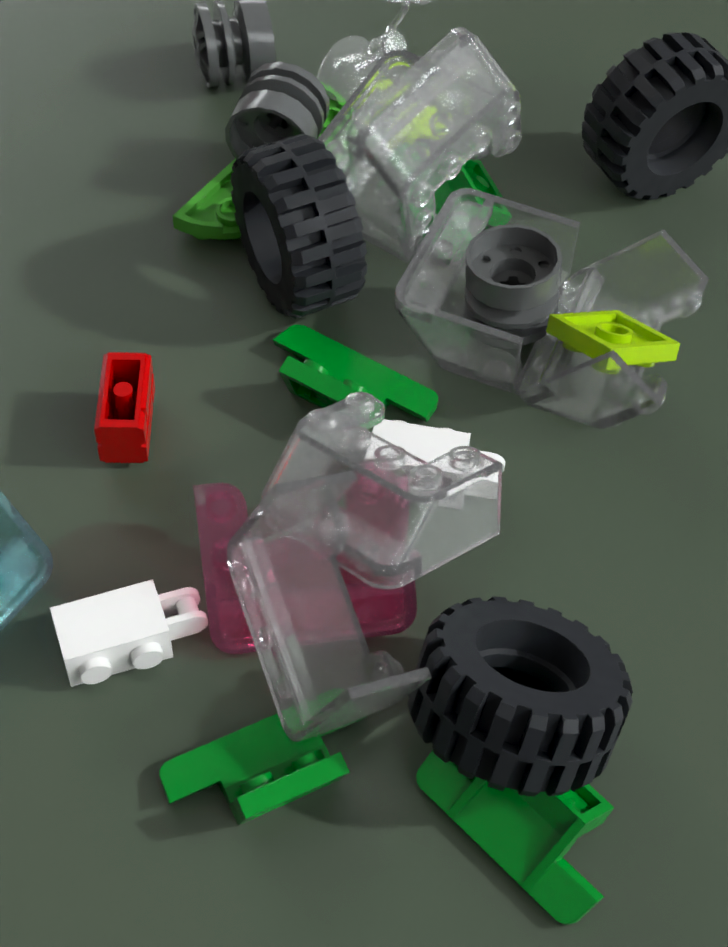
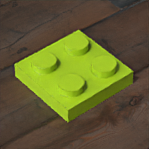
(612, 330)

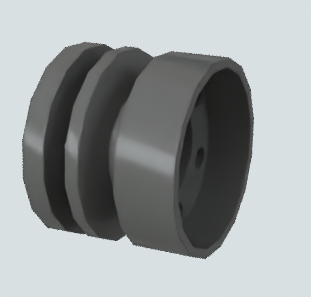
(232, 41)
(277, 105)
(513, 280)

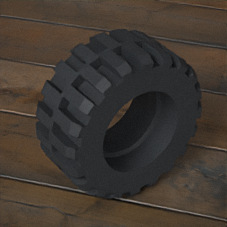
(660, 116)
(299, 225)
(520, 696)

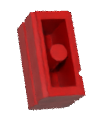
(125, 408)

